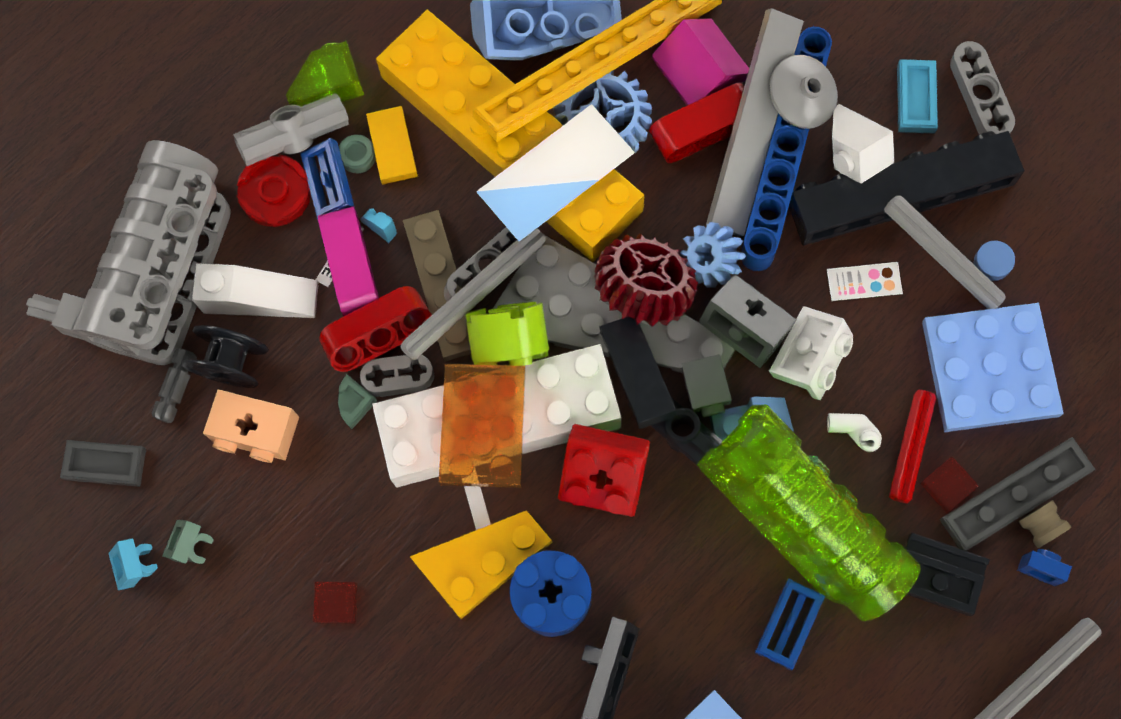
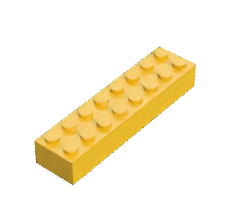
(450, 79)

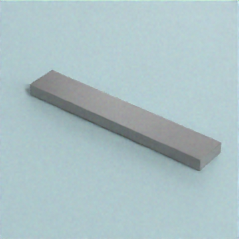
(753, 124)

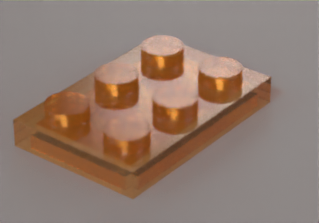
(482, 425)

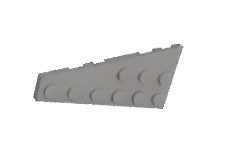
(575, 311)

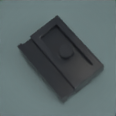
(947, 574)

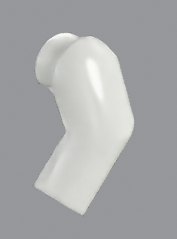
(858, 428)

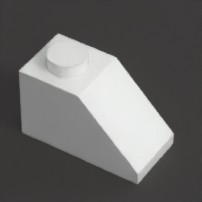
(860, 145)

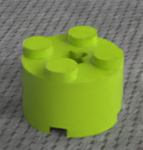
(508, 334)

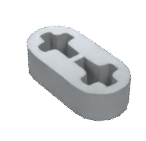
(398, 384)

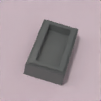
(103, 463)

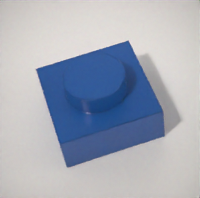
(1045, 567)

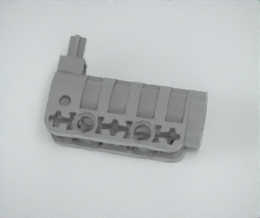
(148, 259)

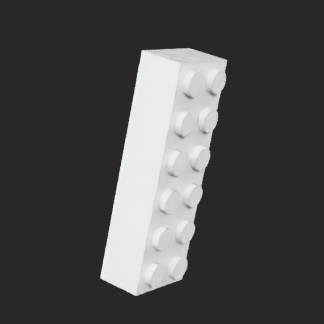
(557, 395)

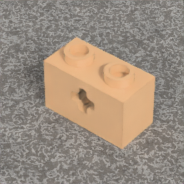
(235, 412)

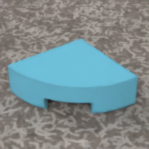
(380, 224)

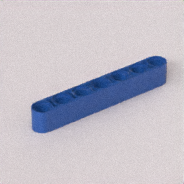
(781, 165)

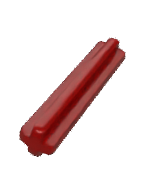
(912, 446)

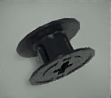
(225, 356)

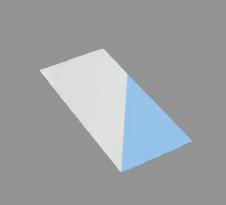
(555, 172)

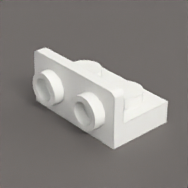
(813, 351)

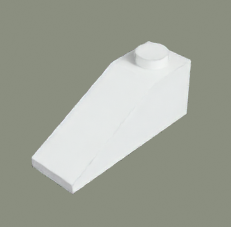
(253, 292)

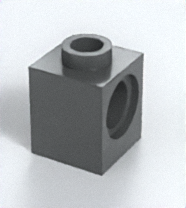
(706, 385)

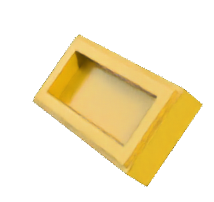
(391, 145)

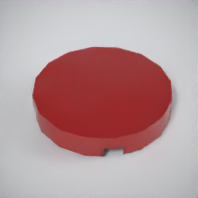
(274, 191)

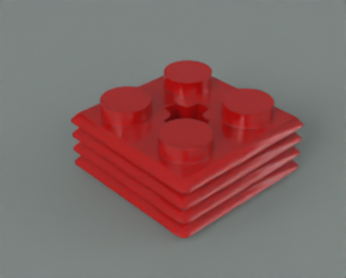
(623, 464)

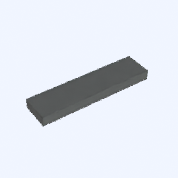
(1017, 494)

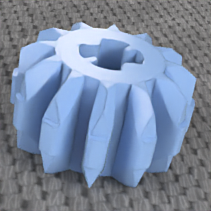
(723, 249)

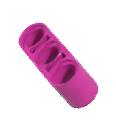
(348, 259)

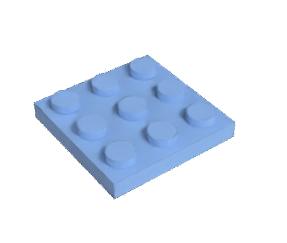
(992, 367)

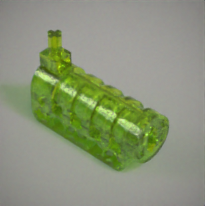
(809, 515)

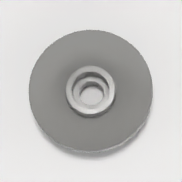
(795, 100)

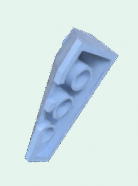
(537, 26)

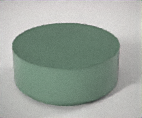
(357, 153)

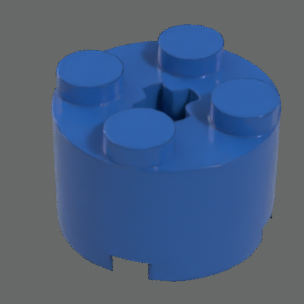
(531, 580)

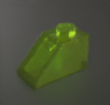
(326, 73)

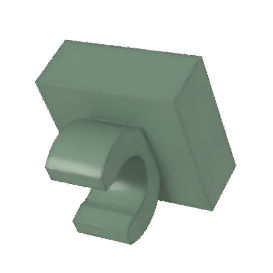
(182, 542)

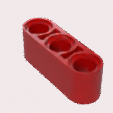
(697, 124)
(373, 328)

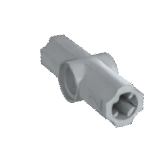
(291, 129)

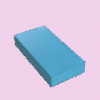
(917, 96)

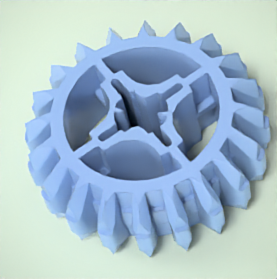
(630, 107)

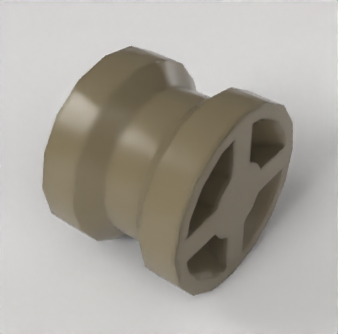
(1045, 524)

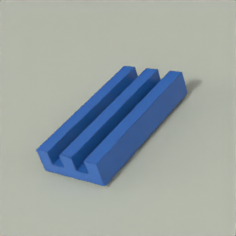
(332, 176)
(775, 655)

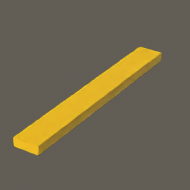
(585, 64)

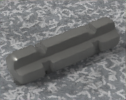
(173, 387)

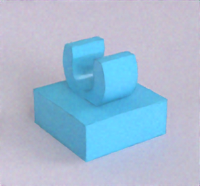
(126, 563)

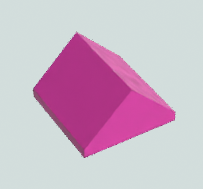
(699, 60)

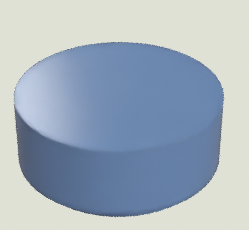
(995, 260)

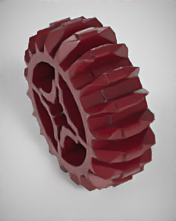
(645, 280)

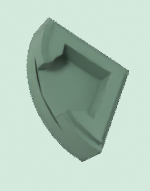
(353, 401)

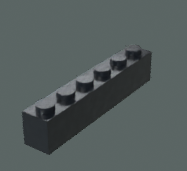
(920, 178)

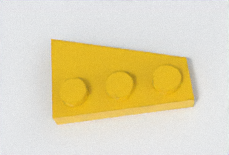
(481, 561)

